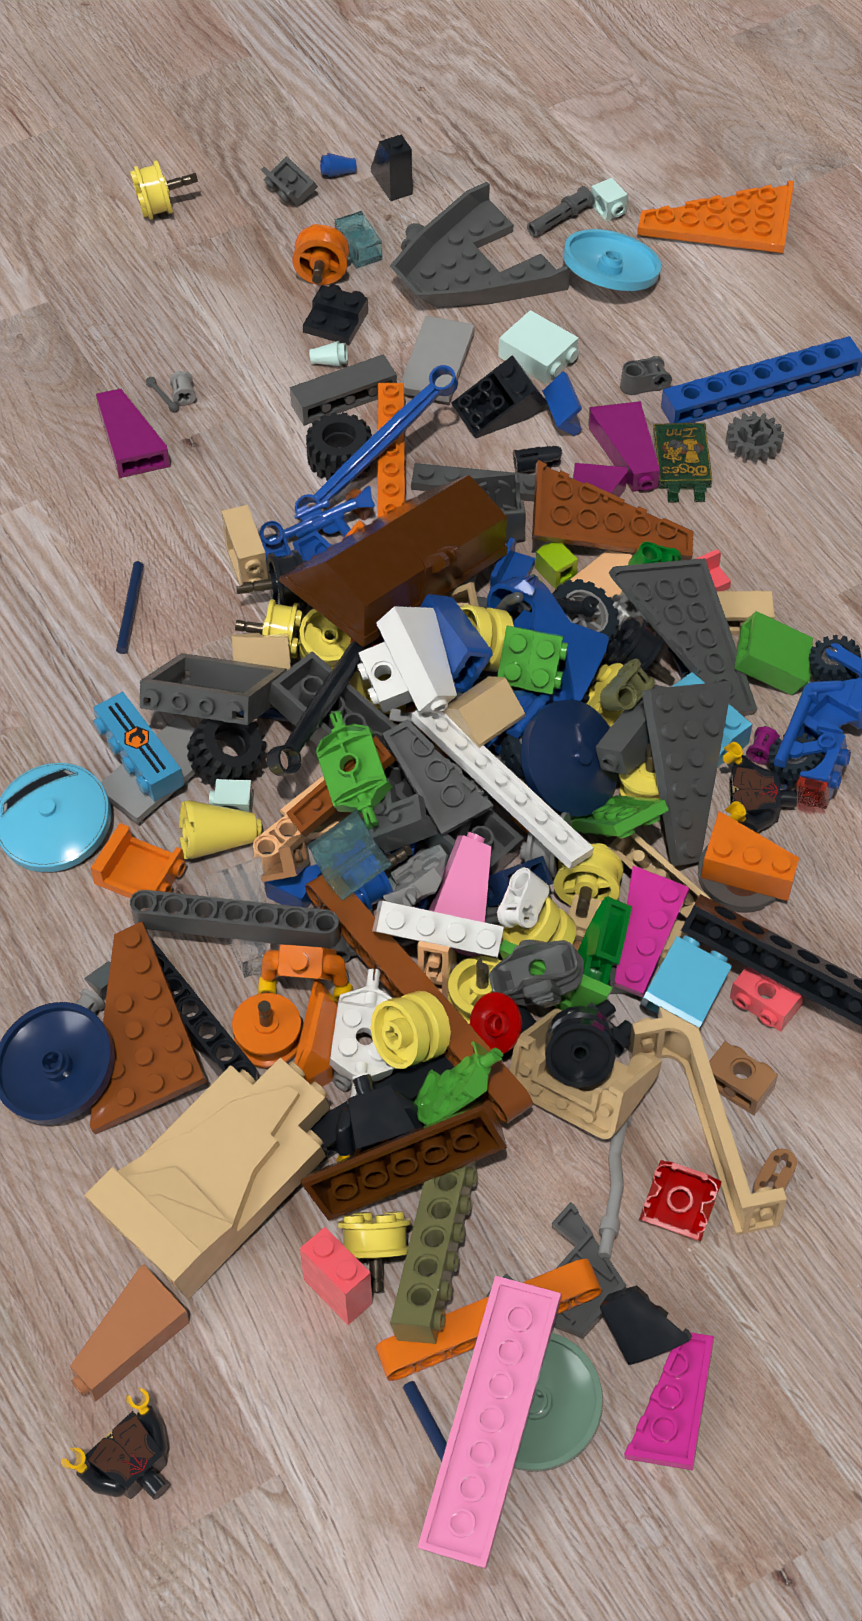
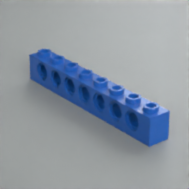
(762, 381)

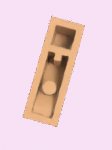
(437, 963)

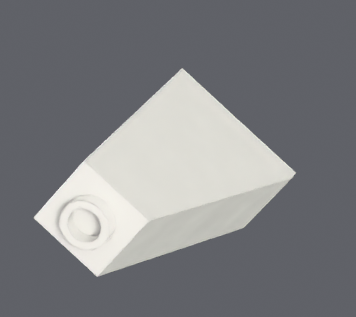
(420, 655)

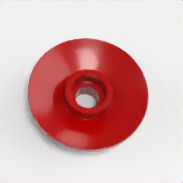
(487, 1019)

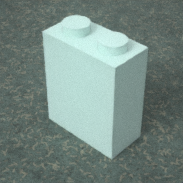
(539, 346)

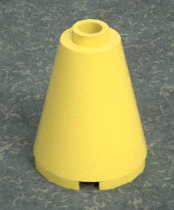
(214, 828)

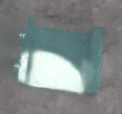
(348, 855)

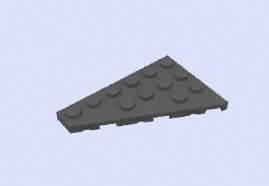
(688, 615)
(686, 746)

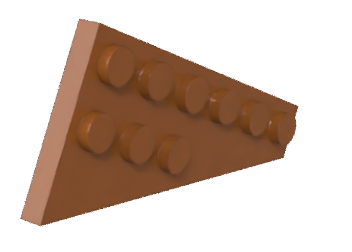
(594, 518)

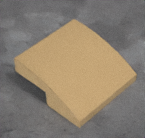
(262, 650)

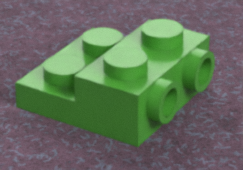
(532, 659)

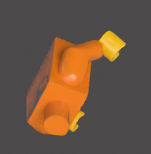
(304, 963)

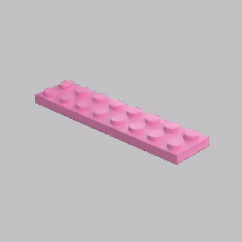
(490, 1422)

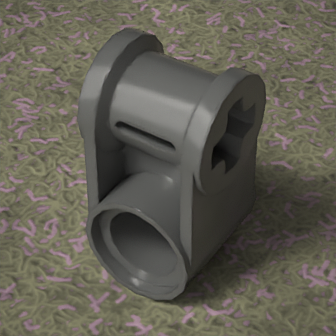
(642, 375)

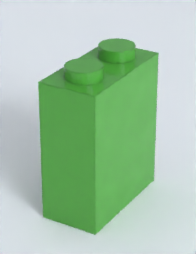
(774, 653)

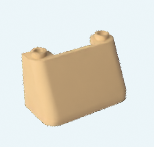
(596, 1108)

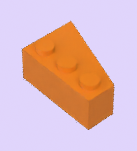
(748, 860)

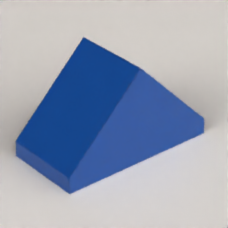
(292, 889)

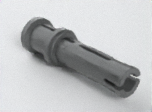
(569, 207)

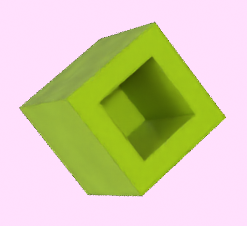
(556, 563)

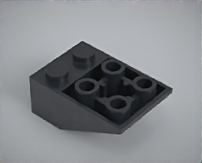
(499, 399)

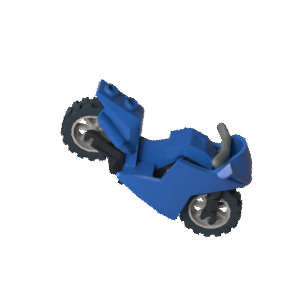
(561, 613)

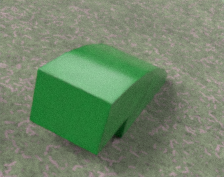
(605, 939)

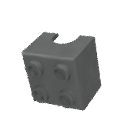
(505, 492)

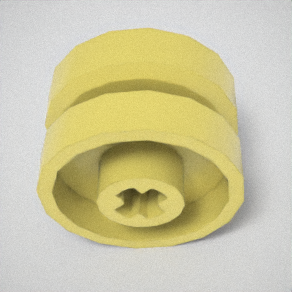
(491, 625)
(322, 638)
(552, 925)
(410, 1029)

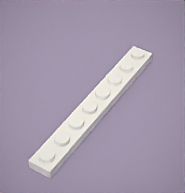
(505, 788)

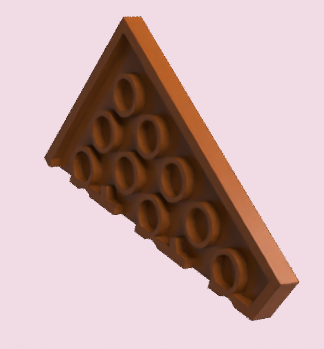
(148, 1035)

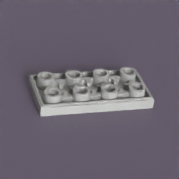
(437, 344)
(122, 787)

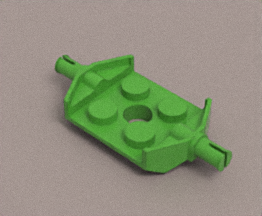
(366, 783)
(456, 1087)

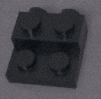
(336, 314)

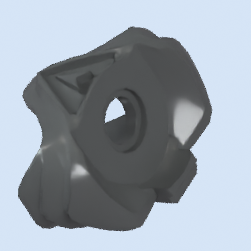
(561, 975)

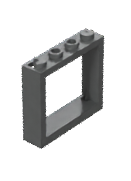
(166, 688)

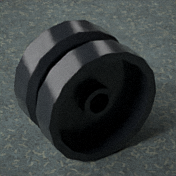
(580, 1046)

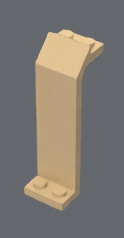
(682, 1041)

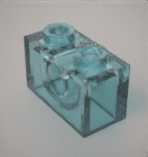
(363, 241)

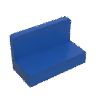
(563, 403)
(511, 565)

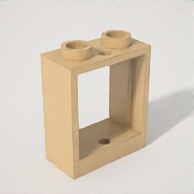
(244, 545)

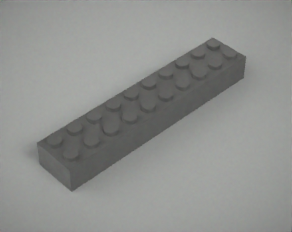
(294, 692)

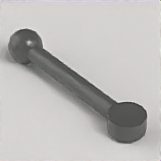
(151, 382)

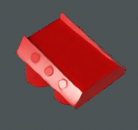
(680, 1200)

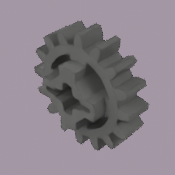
(754, 436)

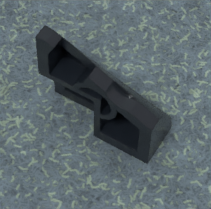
(641, 1325)

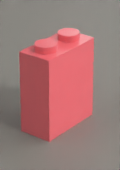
(336, 1275)

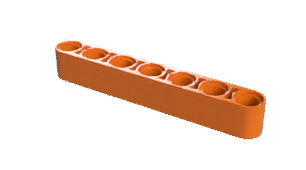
(403, 1358)

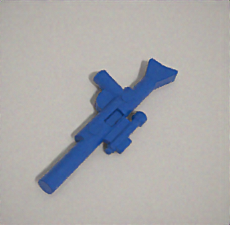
(329, 520)

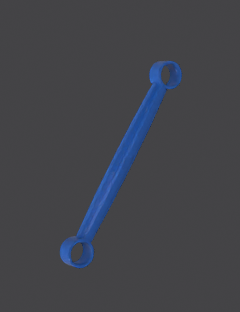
(382, 438)

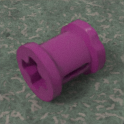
(762, 745)

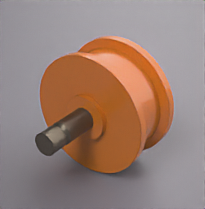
(267, 1029)

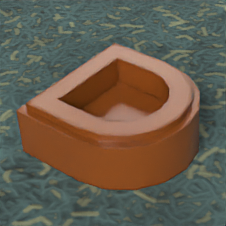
(362, 512)

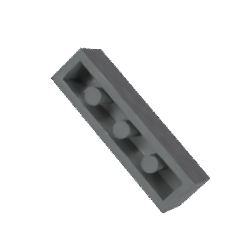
(341, 389)

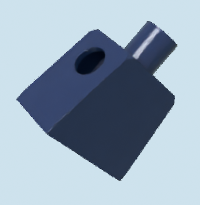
(499, 881)

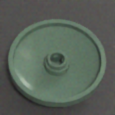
(563, 1410)

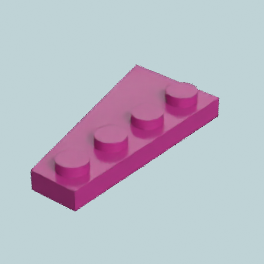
(654, 912)
(673, 1417)

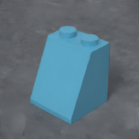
(687, 981)

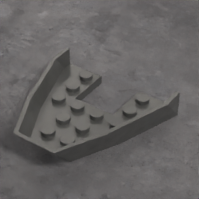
(451, 271)

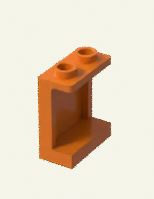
(135, 865)

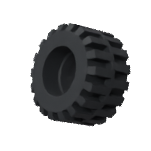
(328, 435)
(216, 764)

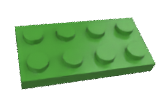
(620, 816)

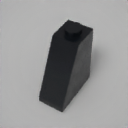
(393, 167)

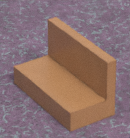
(293, 860)

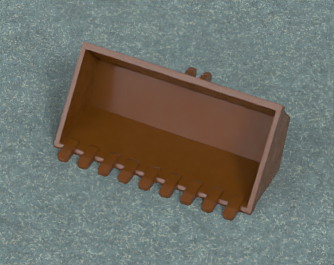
(402, 557)

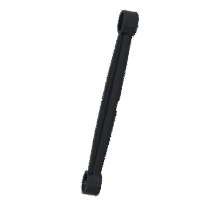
(316, 711)

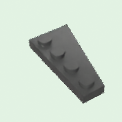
(446, 793)

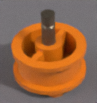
(320, 254)

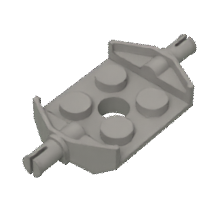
(418, 876)

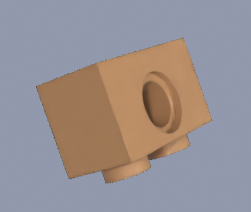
(747, 1092)

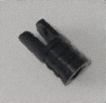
(526, 459)

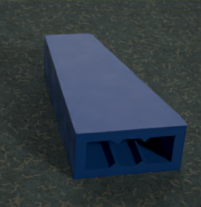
(463, 644)

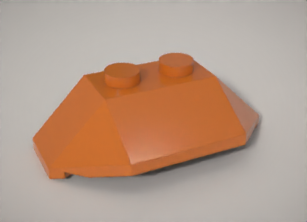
(317, 1036)

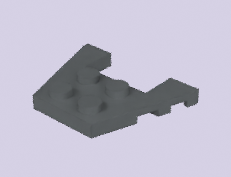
(585, 1316)

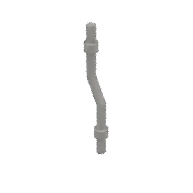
(610, 1223)

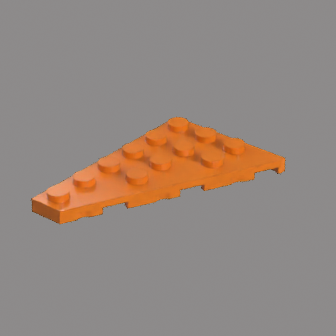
(747, 220)

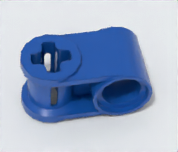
(280, 545)

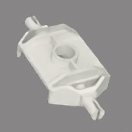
(353, 1017)

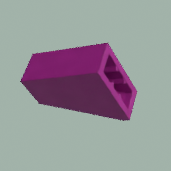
(608, 478)

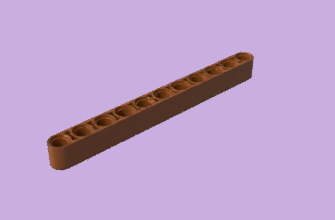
(404, 976)

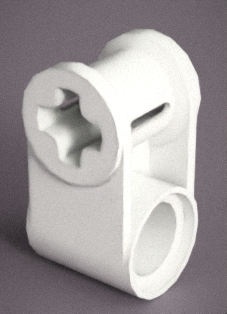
(525, 898)

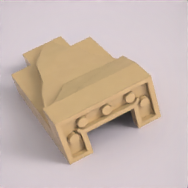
(216, 1172)

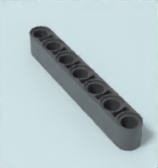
(246, 928)

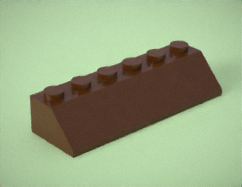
(406, 1161)

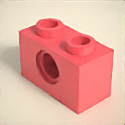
(771, 1012)

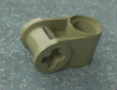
(629, 685)

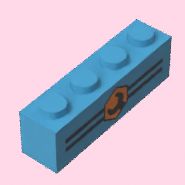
(138, 746)

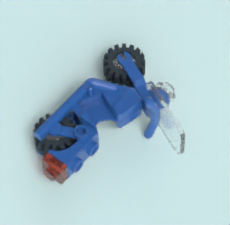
(816, 723)

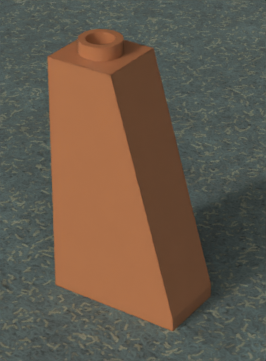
(128, 1334)

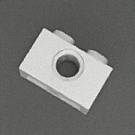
(387, 693)

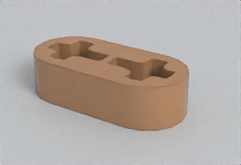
(768, 1171)

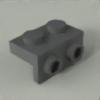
(290, 180)

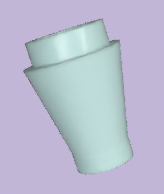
(330, 354)

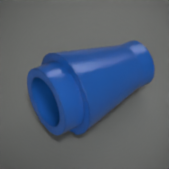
(336, 165)

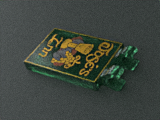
(683, 459)

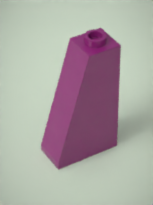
(131, 438)
(627, 442)

